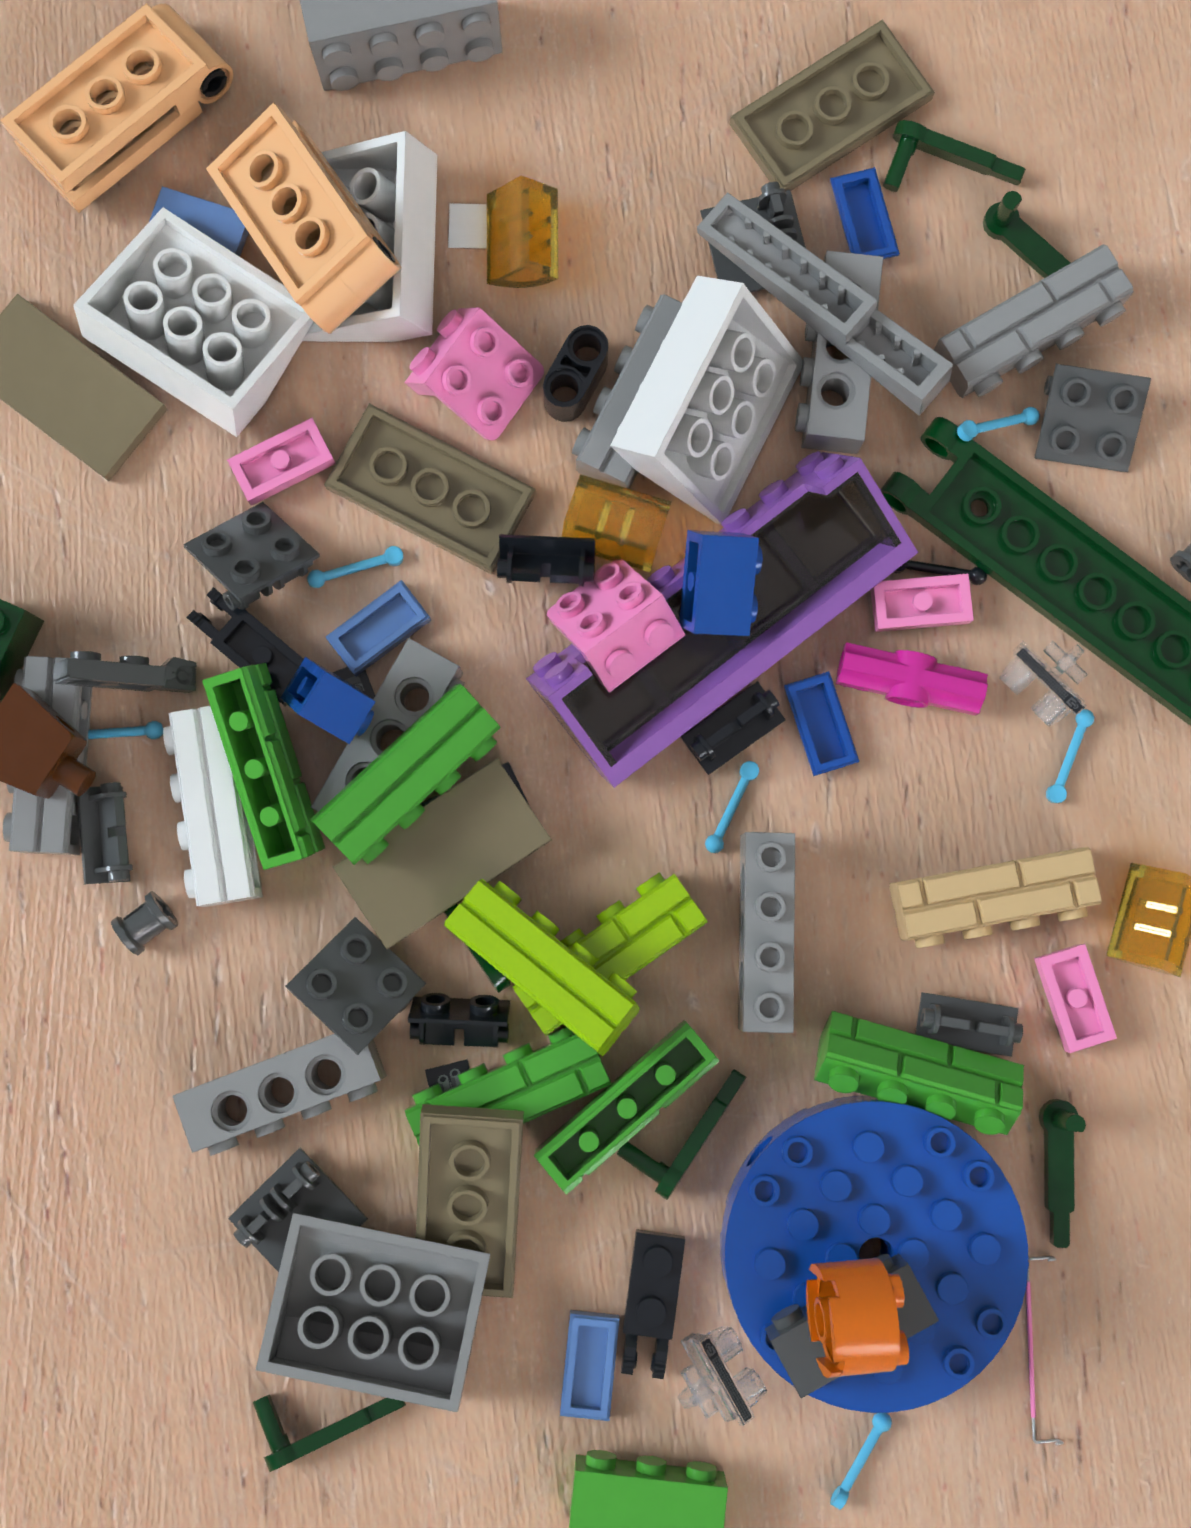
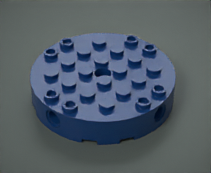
(893, 1175)

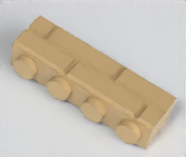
(995, 894)

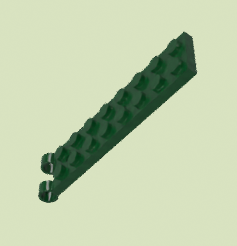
(1055, 565)

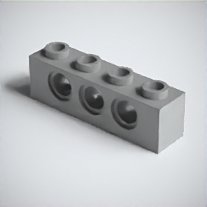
(841, 426)
(413, 669)
(766, 932)
(204, 1106)

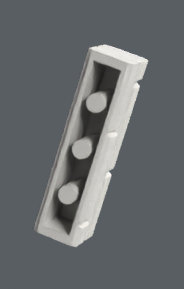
(214, 819)

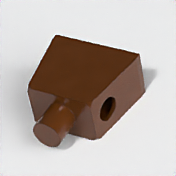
(39, 747)

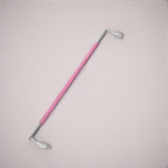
(1030, 1355)

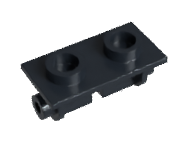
(545, 556)
(733, 727)
(437, 1016)

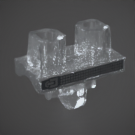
(1060, 698)
(714, 1381)

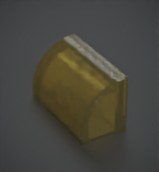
(522, 234)
(620, 519)
(1153, 920)

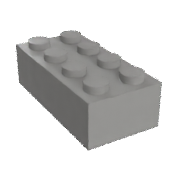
(396, 37)

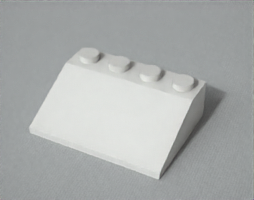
(396, 189)
(194, 320)
(709, 397)

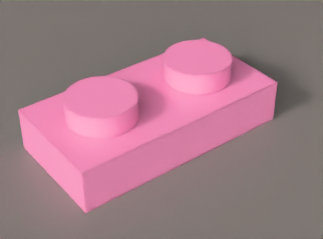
(281, 461)
(922, 602)
(1075, 998)

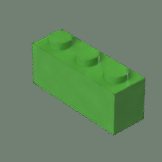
(645, 1493)

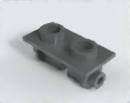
(103, 834)
(969, 1024)

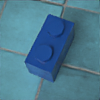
(720, 583)
(329, 701)

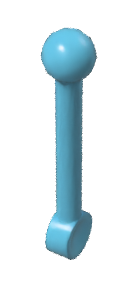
(969, 429)
(392, 556)
(152, 730)
(748, 772)
(1057, 792)
(881, 1423)

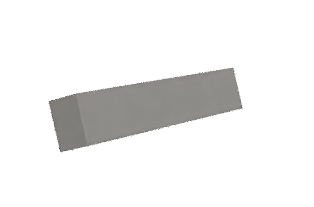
(828, 303)

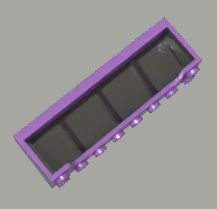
(822, 546)

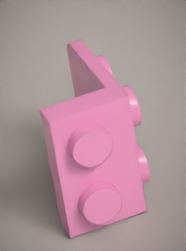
(476, 371)
(616, 622)

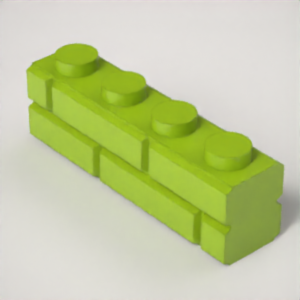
(631, 935)
(543, 966)

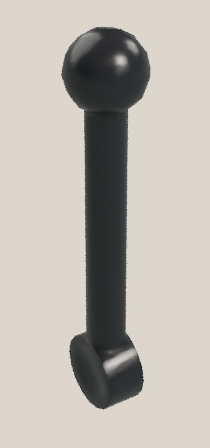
(976, 575)

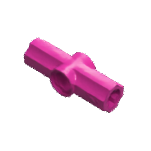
(911, 679)

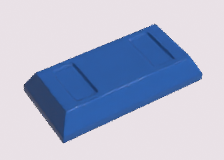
(864, 214)
(821, 723)

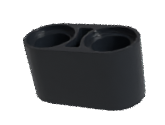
(575, 373)

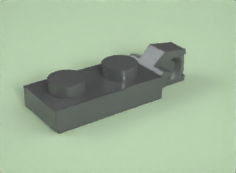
(130, 673)

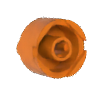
(856, 1317)

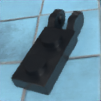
(250, 643)
(652, 1296)

